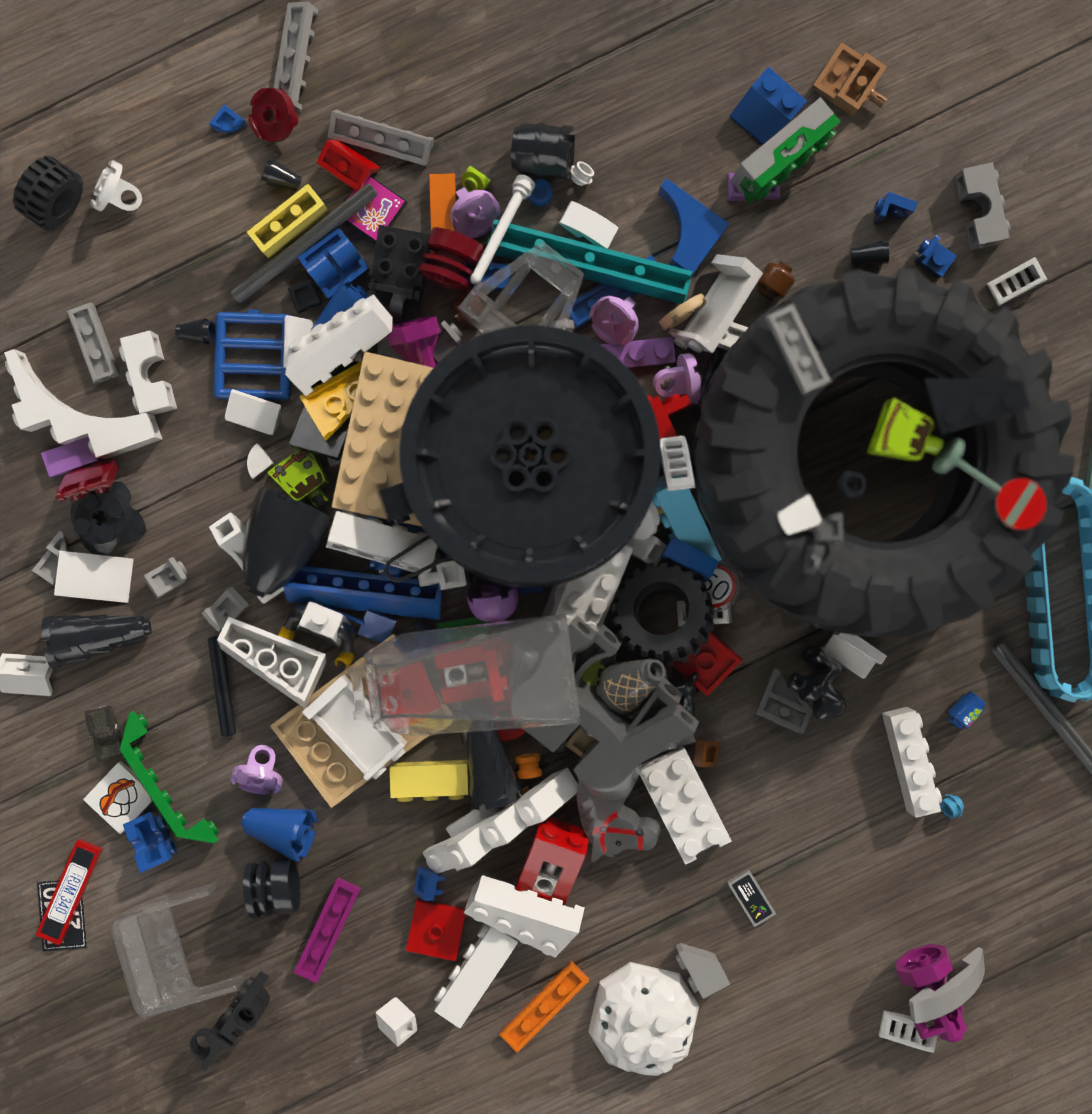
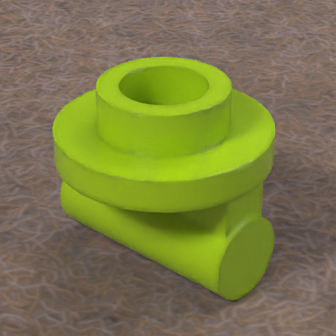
(474, 180)

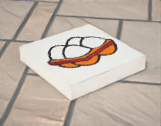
(118, 797)

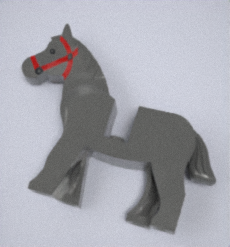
(620, 746)

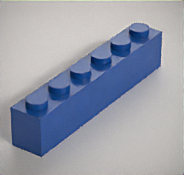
(364, 592)

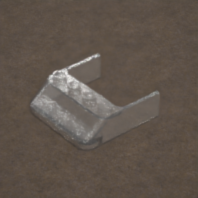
(155, 957)

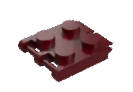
(87, 478)

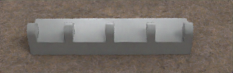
(293, 49)
(380, 137)

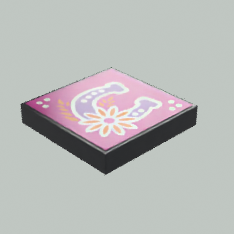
(380, 211)

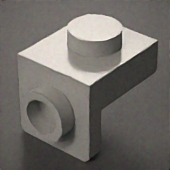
(447, 340)
(166, 577)
(228, 605)

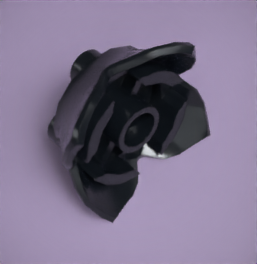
(123, 522)

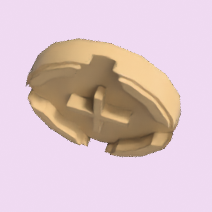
(682, 312)

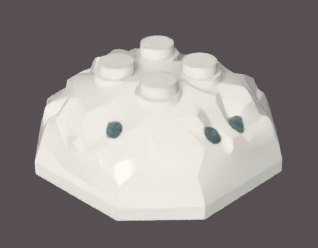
(643, 1019)

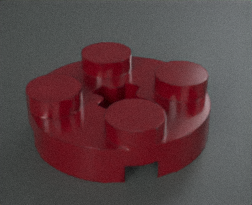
(284, 115)

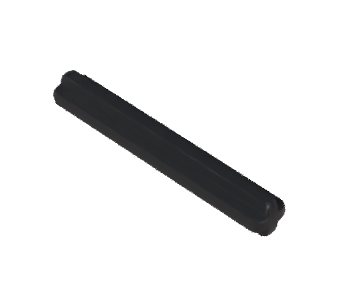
(221, 688)

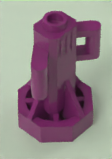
(415, 340)
(929, 968)

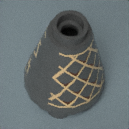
(629, 684)

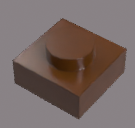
(706, 753)

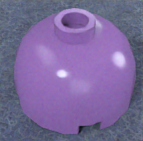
(493, 602)

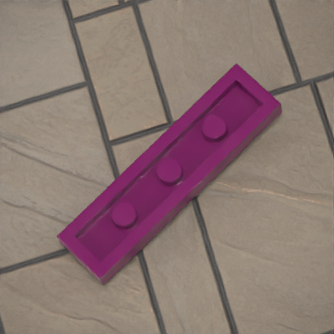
(327, 930)

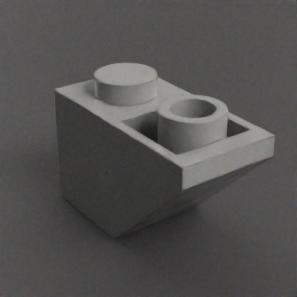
(704, 967)

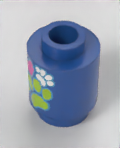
(965, 710)

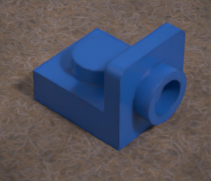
(895, 204)
(934, 257)

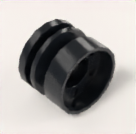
(271, 888)

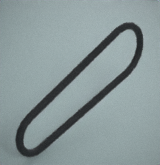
(416, 572)

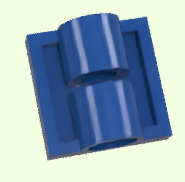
(333, 261)

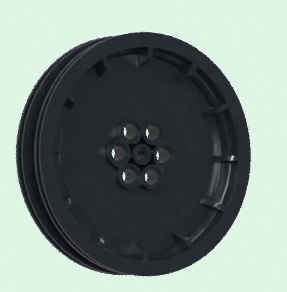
(530, 383)

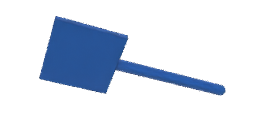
(373, 626)

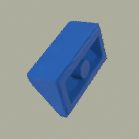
(690, 558)

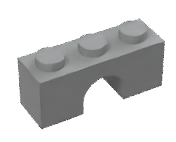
(981, 185)

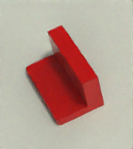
(346, 163)

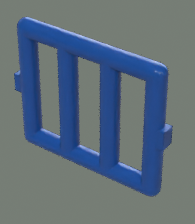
(222, 342)

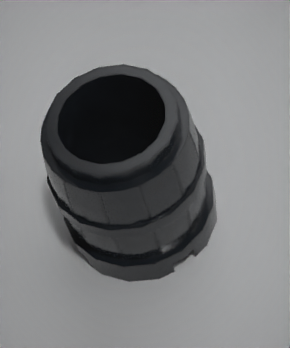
(543, 150)

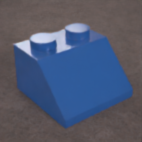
(768, 107)

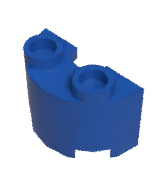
(150, 840)

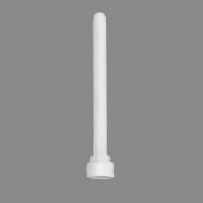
(522, 188)

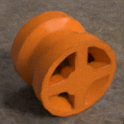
(528, 765)

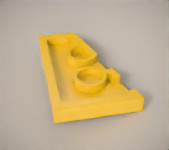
(333, 400)

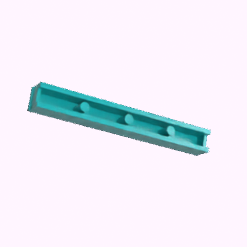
(602, 264)

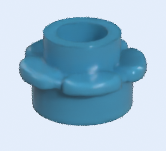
(952, 806)

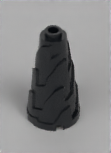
(79, 638)
(490, 771)

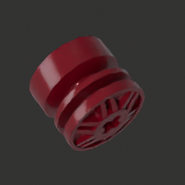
(452, 254)

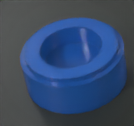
(541, 193)

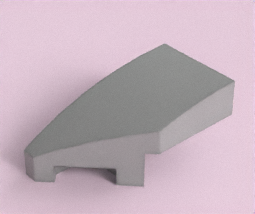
(48, 564)

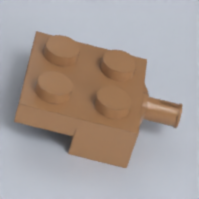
(850, 80)

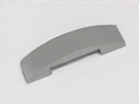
(934, 1004)

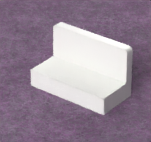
(853, 653)
(25, 674)

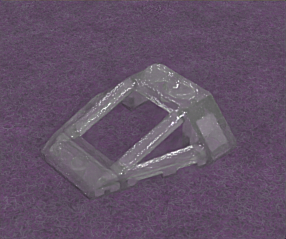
(547, 263)

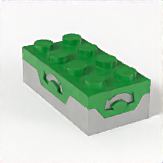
(786, 152)

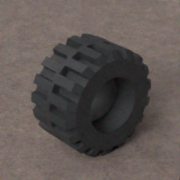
(47, 192)

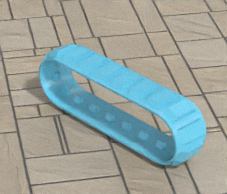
(1039, 606)

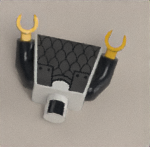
(323, 625)

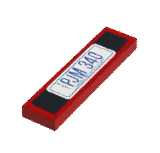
(69, 892)

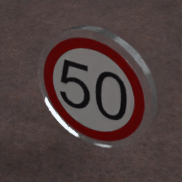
(723, 587)

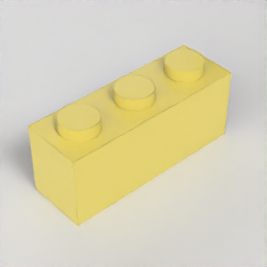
(288, 222)
(429, 780)

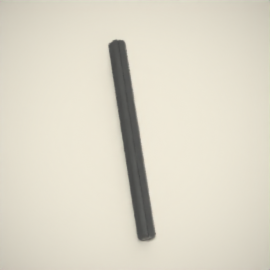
(304, 242)
(1044, 704)

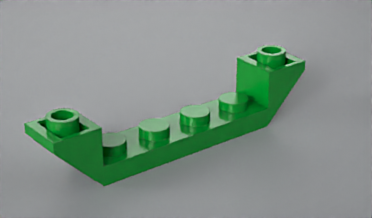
(134, 730)

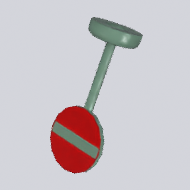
(1017, 503)

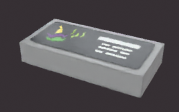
(751, 897)

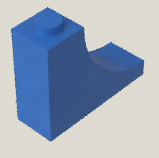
(697, 227)

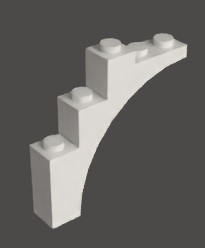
(41, 408)
(504, 825)

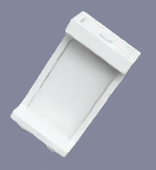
(724, 301)
(356, 738)

